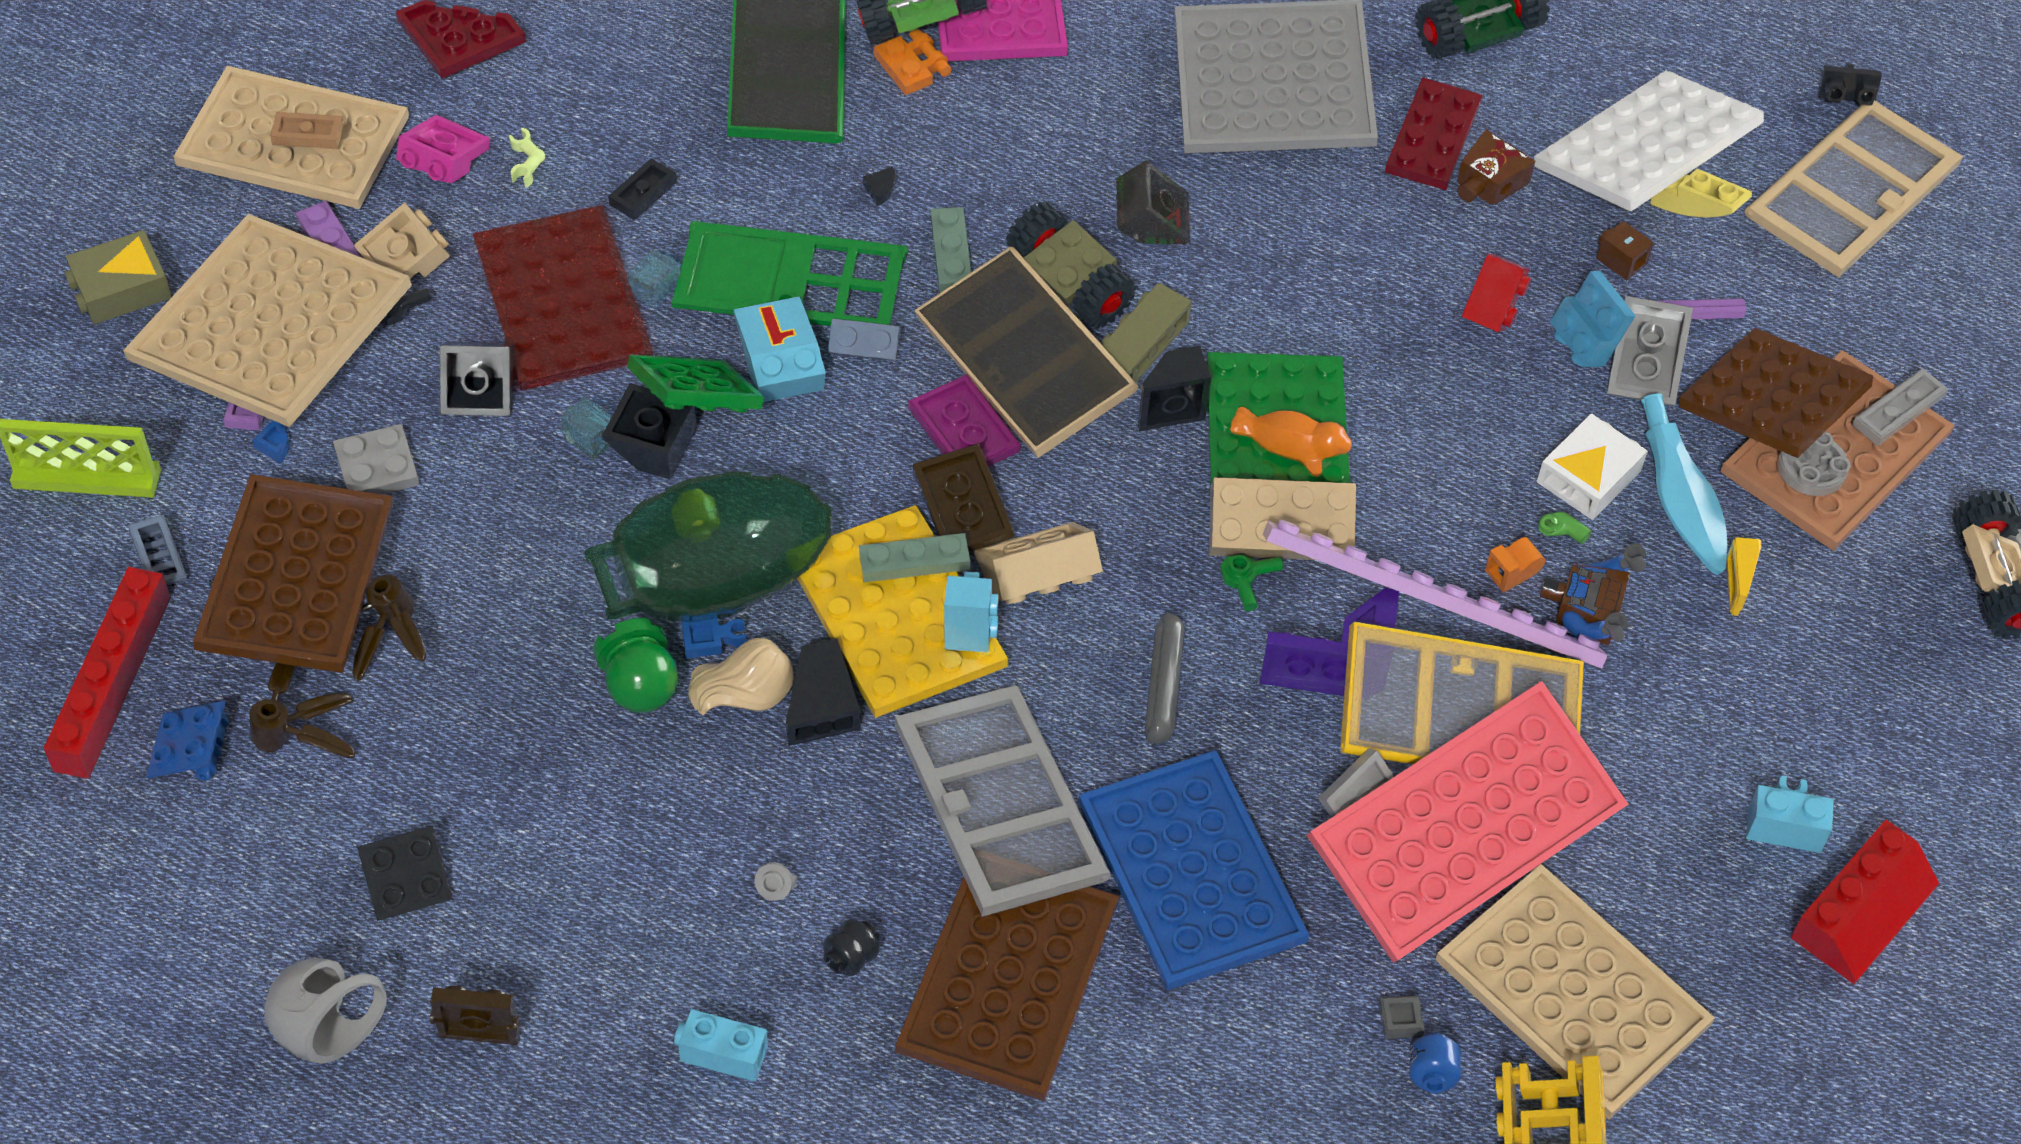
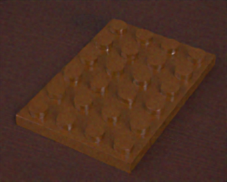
(294, 573)
(1007, 988)

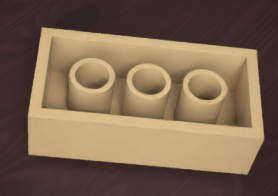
(1245, 506)

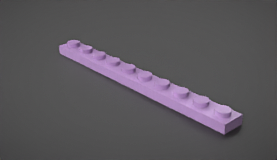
(1422, 587)

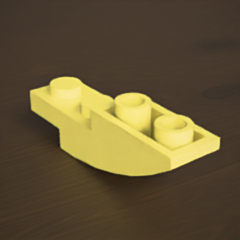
(1701, 196)

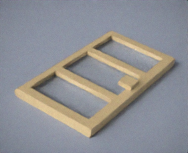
(1853, 187)

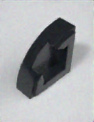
(880, 184)

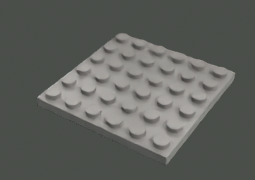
(1274, 76)

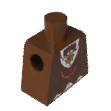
(1493, 170)

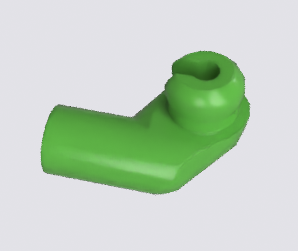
(1564, 524)

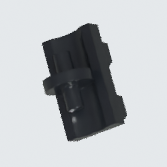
(1849, 84)

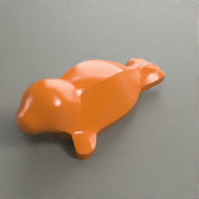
(1293, 436)

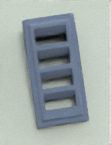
(151, 528)

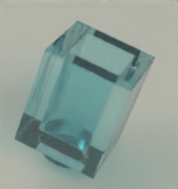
(654, 278)
(584, 427)

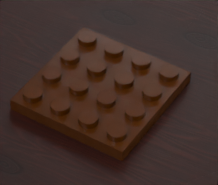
(1776, 392)

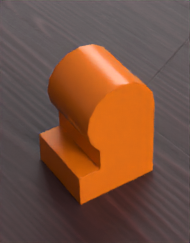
(1518, 562)

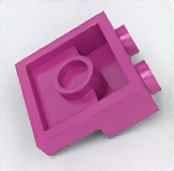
(441, 148)

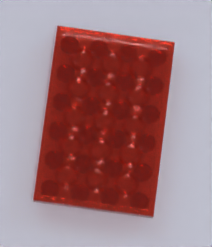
(562, 296)

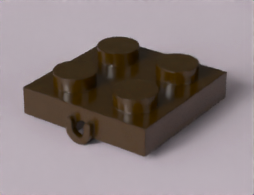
(475, 1015)

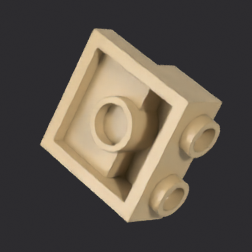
(404, 243)

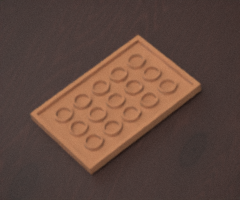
(1871, 477)

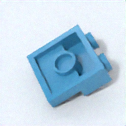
(1592, 321)

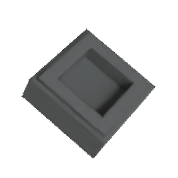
(1401, 1017)

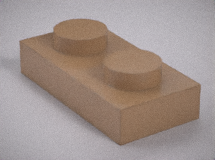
(306, 130)

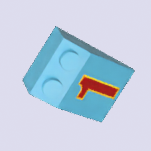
(780, 349)

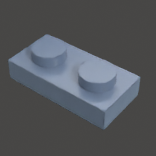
(864, 339)

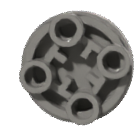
(1818, 470)

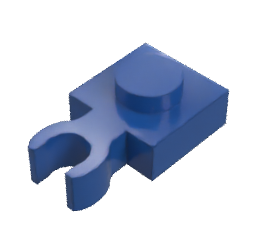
(707, 636)

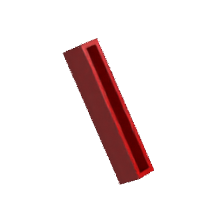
(107, 673)

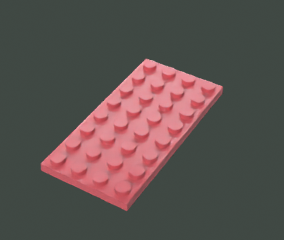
(1466, 821)

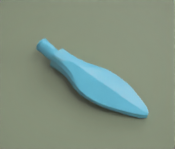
(1685, 490)

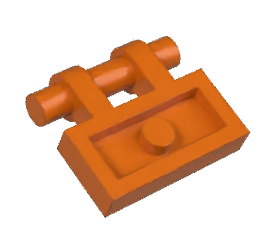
(904, 65)

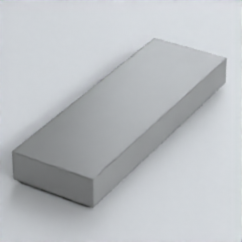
(1900, 407)

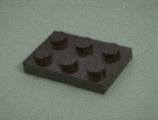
(963, 497)

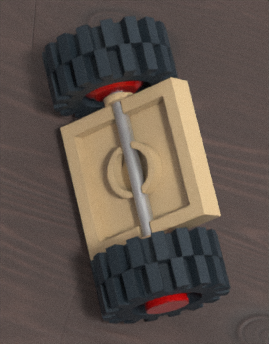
(1985, 531)

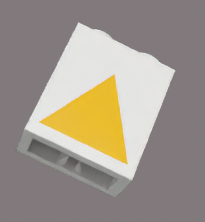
(1592, 466)

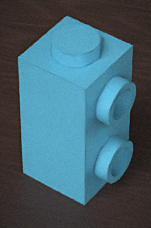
(722, 1045)

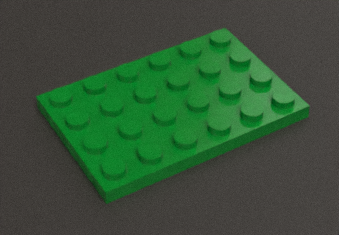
(1268, 385)

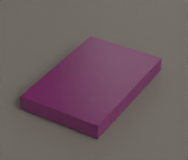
(961, 417)

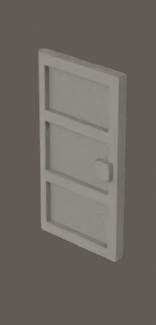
(1001, 800)

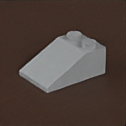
(1651, 351)

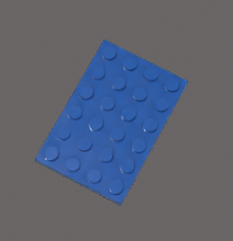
(1192, 869)

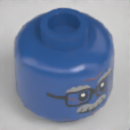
(1435, 1061)

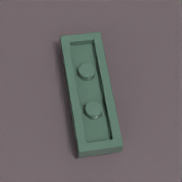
(950, 245)
(914, 557)

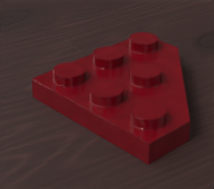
(459, 35)

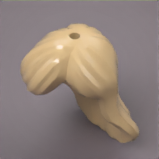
(749, 678)

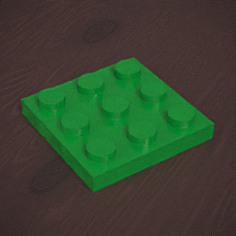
(695, 383)

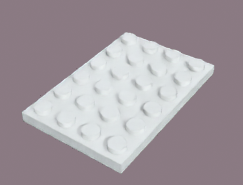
(1648, 140)

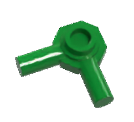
(1241, 572)

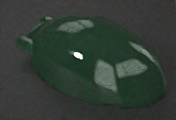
(712, 546)

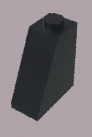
(821, 695)

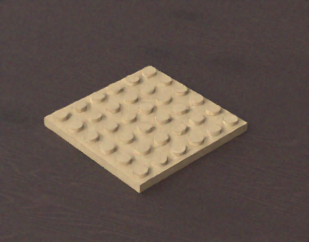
(268, 319)

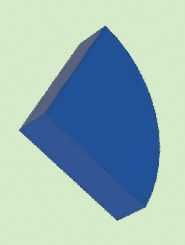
(273, 441)

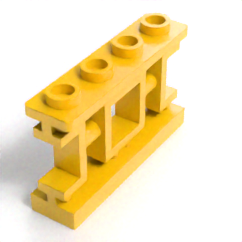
(1590, 1132)

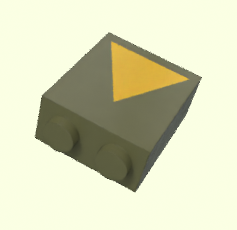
(117, 277)

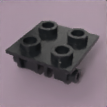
(404, 873)

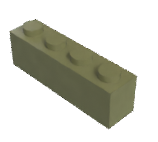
(1148, 330)

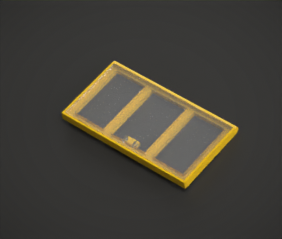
(1422, 689)

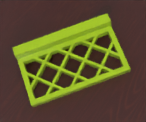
(90, 472)

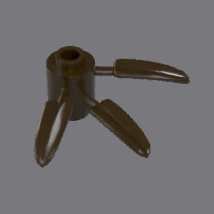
(396, 607)
(270, 718)

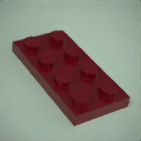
(1433, 133)

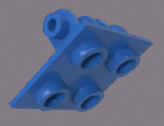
(189, 741)

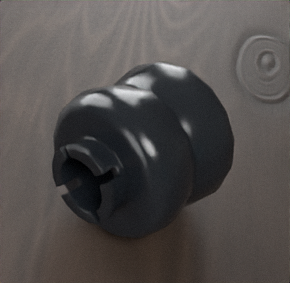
(851, 947)

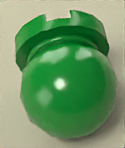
(637, 665)

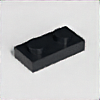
(642, 189)

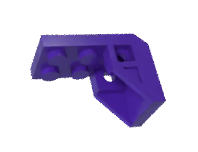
(1319, 662)

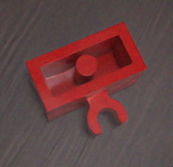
(1496, 293)

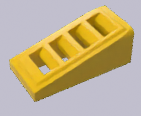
(1740, 570)

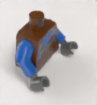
(1595, 596)

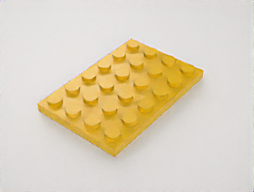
(891, 626)

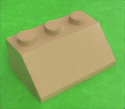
(1040, 561)

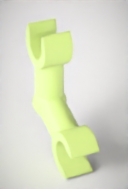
(534, 154)

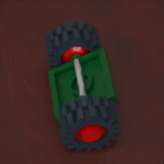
(1475, 24)

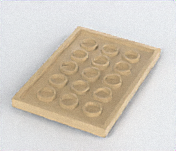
(235, 139)
(1574, 987)

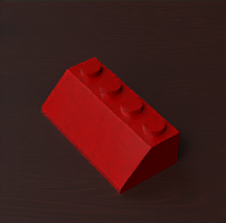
(1867, 902)

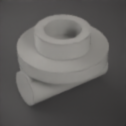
(774, 881)

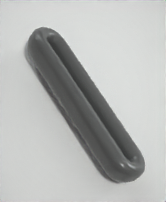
(1164, 679)

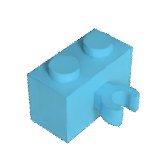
(970, 613)
(1790, 817)

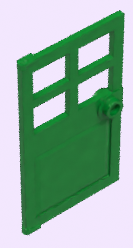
(754, 266)

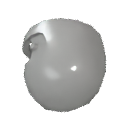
(306, 1006)

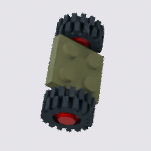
(1072, 264)

